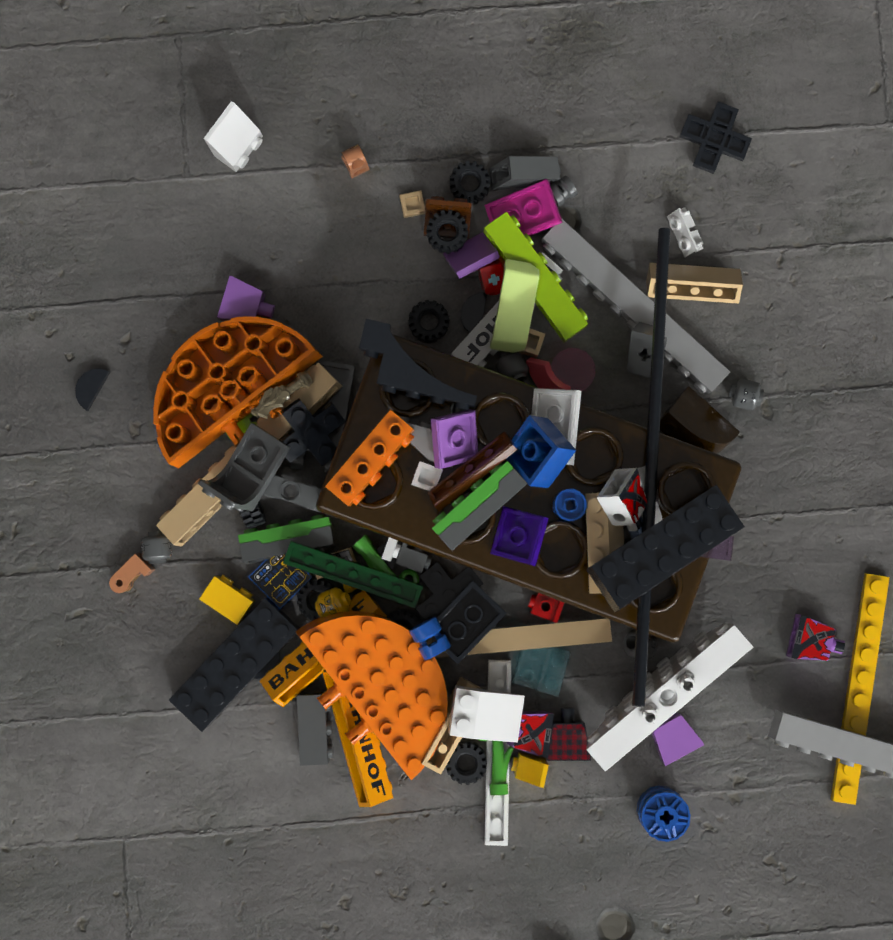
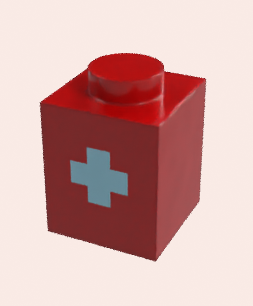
(491, 277)

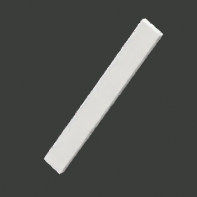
(497, 805)

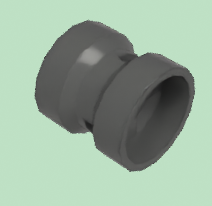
(563, 190)

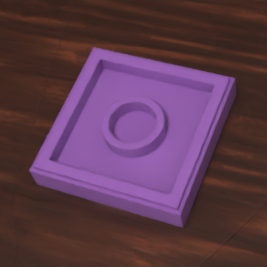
(473, 255)
(454, 438)

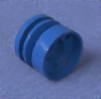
(651, 808)

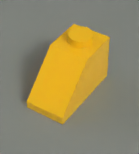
(530, 768)

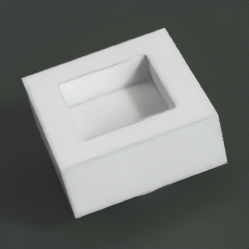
(426, 476)
(391, 550)

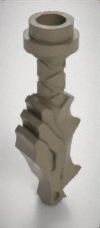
(276, 397)

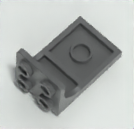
(248, 470)

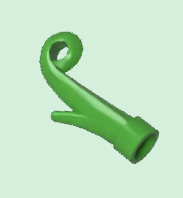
(375, 561)
(499, 768)

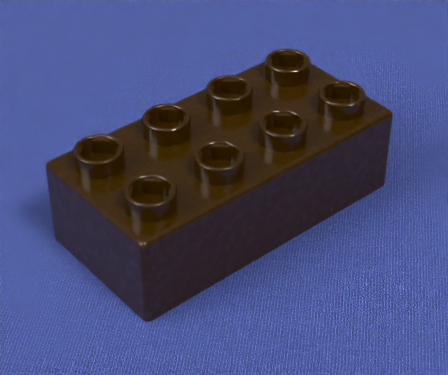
(502, 405)

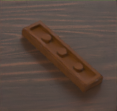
(472, 471)

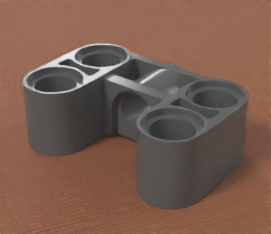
(305, 497)

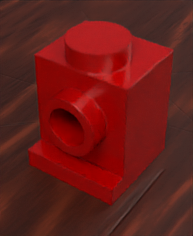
(552, 613)

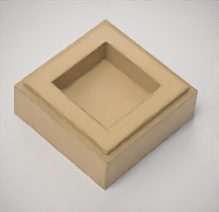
(412, 204)

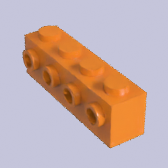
(370, 458)

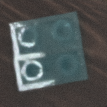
(541, 669)

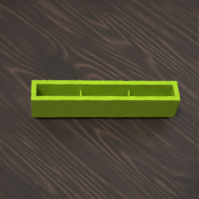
(550, 297)

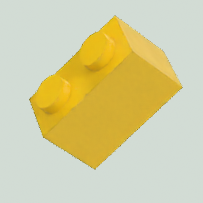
(227, 598)

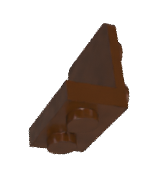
(438, 204)

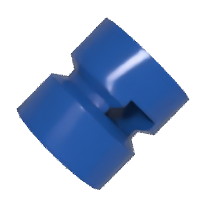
(569, 505)
(425, 631)

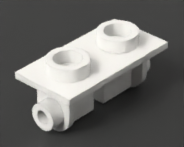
(688, 241)

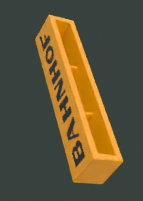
(300, 666)
(364, 758)

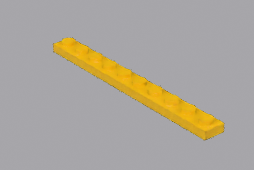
(861, 679)

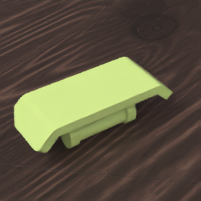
(515, 306)

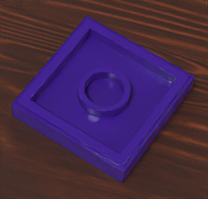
(519, 536)

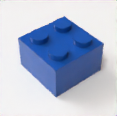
(540, 451)

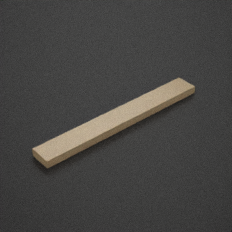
(542, 636)

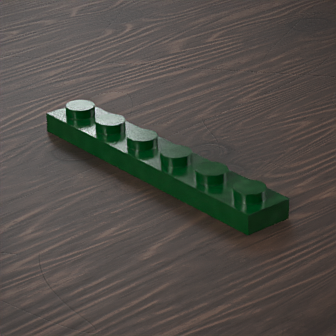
(353, 574)

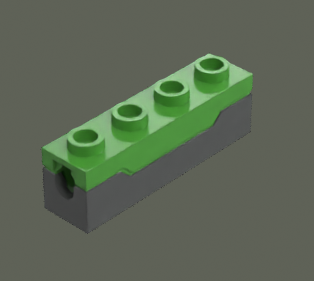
(479, 506)
(275, 539)

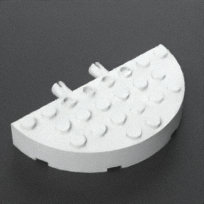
(666, 692)

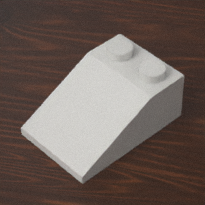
(233, 137)
(485, 714)

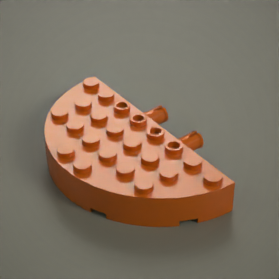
(221, 379)
(384, 681)

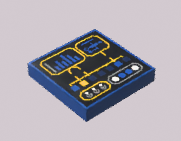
(279, 580)

